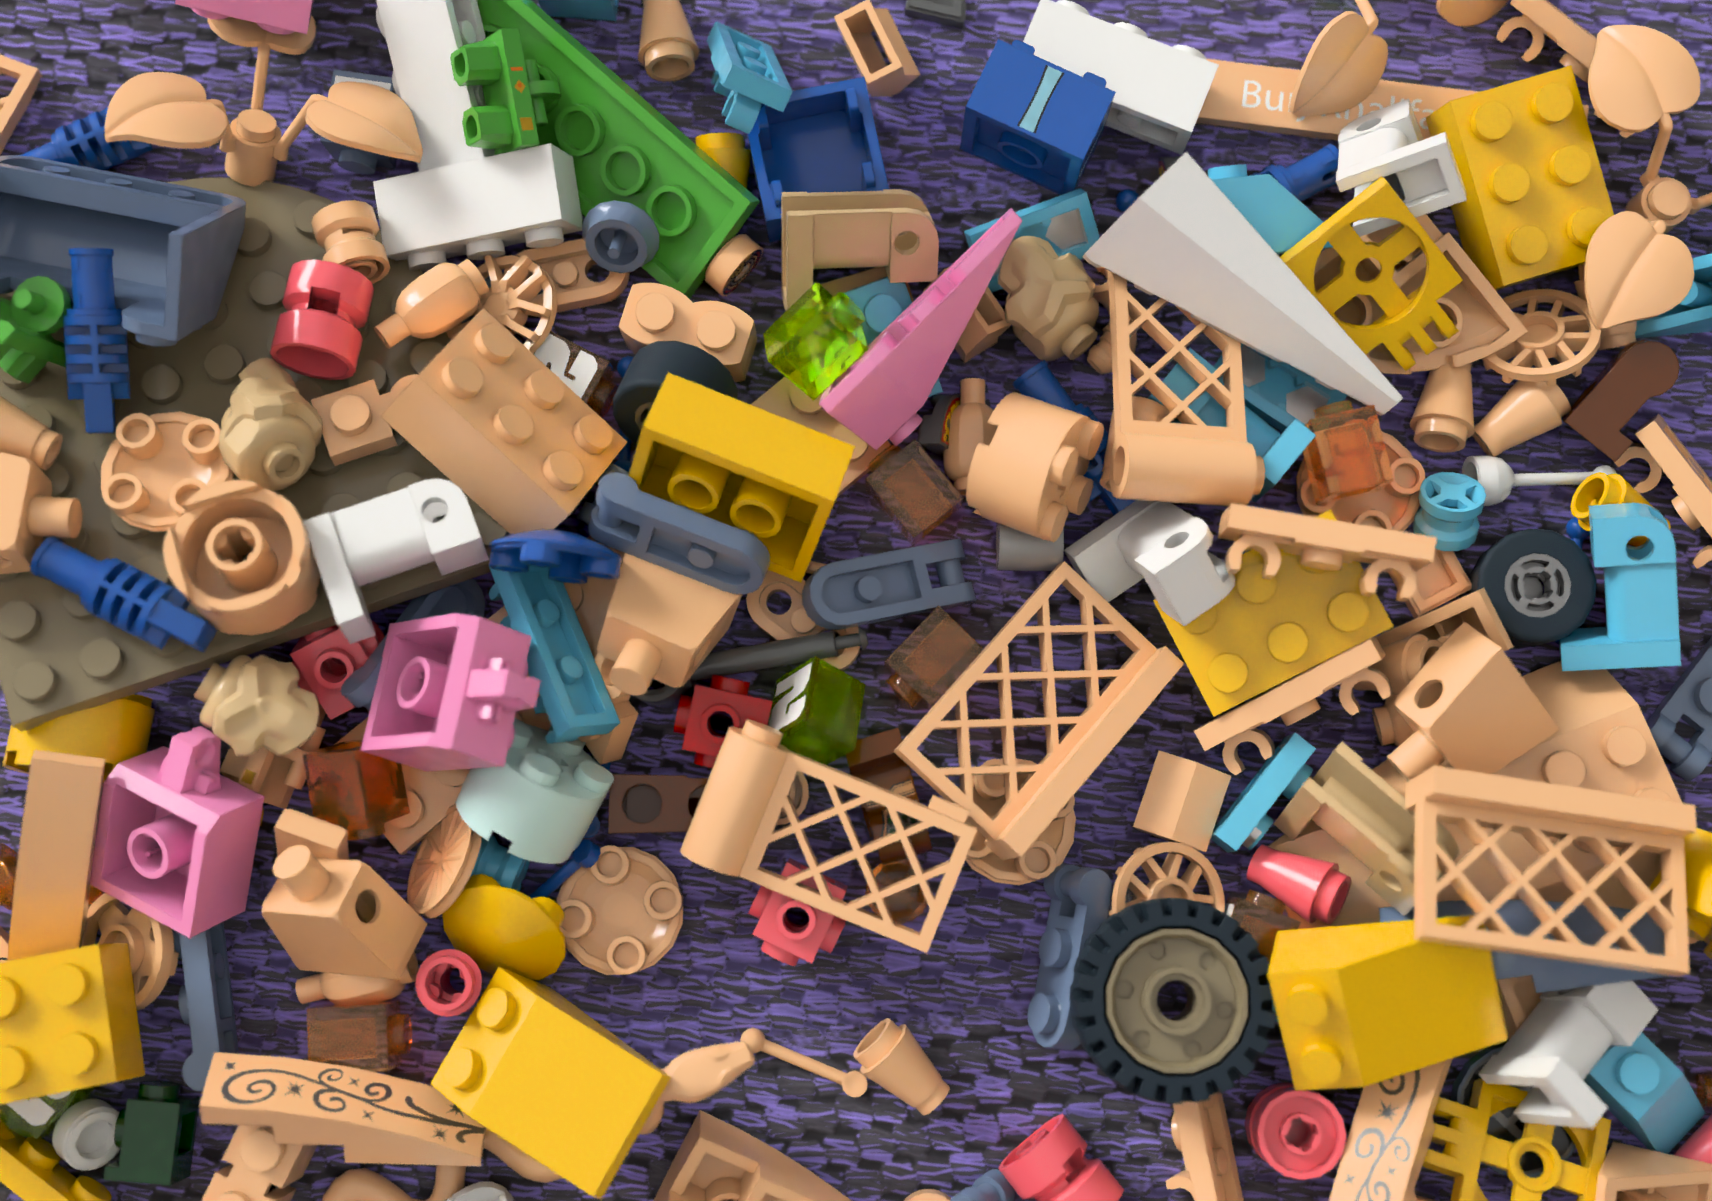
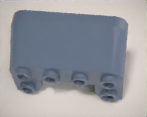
(167, 240)

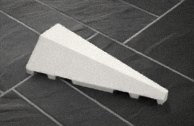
(1208, 260)

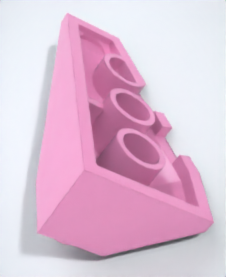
(898, 371)

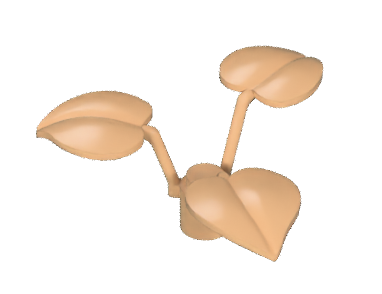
(1351, 59)
(176, 114)
(1630, 260)

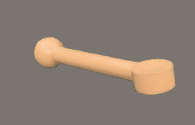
(853, 1082)

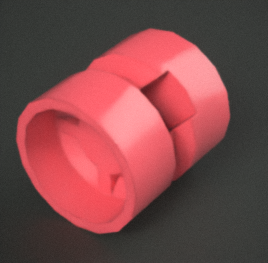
(322, 320)
(1295, 1131)
(1054, 1167)

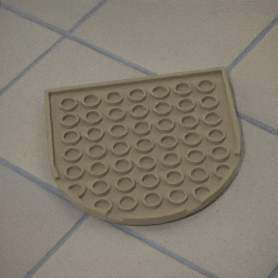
(69, 660)

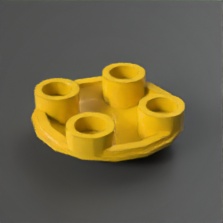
(506, 929)

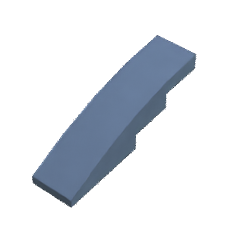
(1552, 973)

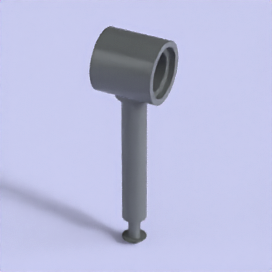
(756, 658)

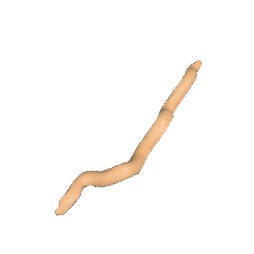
(693, 1078)

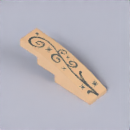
(331, 1104)
(1390, 1137)

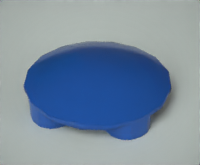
(566, 554)

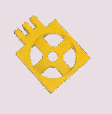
(1403, 315)
(1469, 1145)

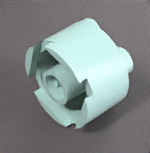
(538, 798)

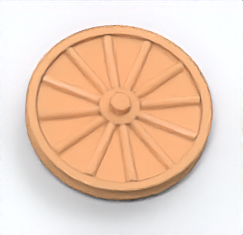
(442, 865)

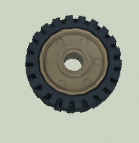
(1224, 1010)

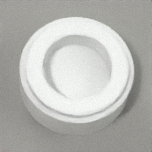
(86, 1134)

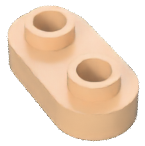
(568, 269)
(795, 621)

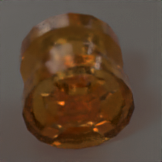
(903, 905)

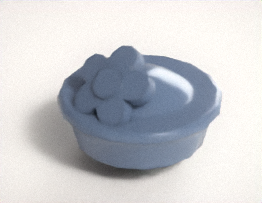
(620, 236)

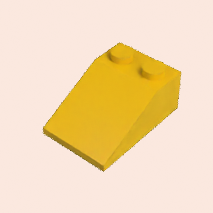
(1379, 1003)
(550, 1081)

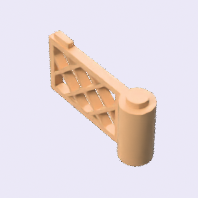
(1175, 459)
(745, 803)

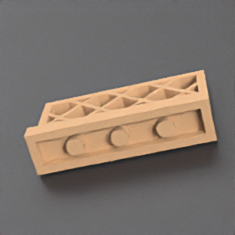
(1081, 747)
(1556, 812)

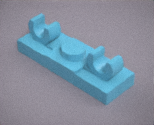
(746, 75)
(557, 654)

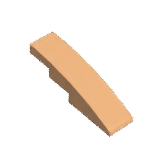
(55, 854)

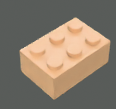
(505, 428)

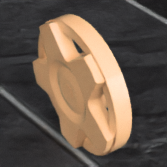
(148, 943)

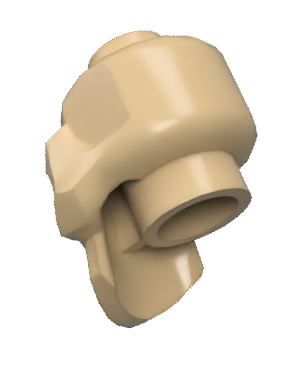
(1048, 299)
(269, 428)
(258, 705)

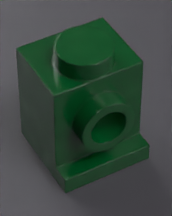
(155, 1135)

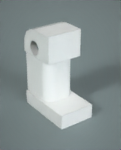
(1392, 147)
(390, 537)
(1159, 545)
(1562, 1046)

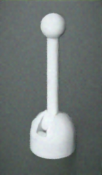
(1499, 477)

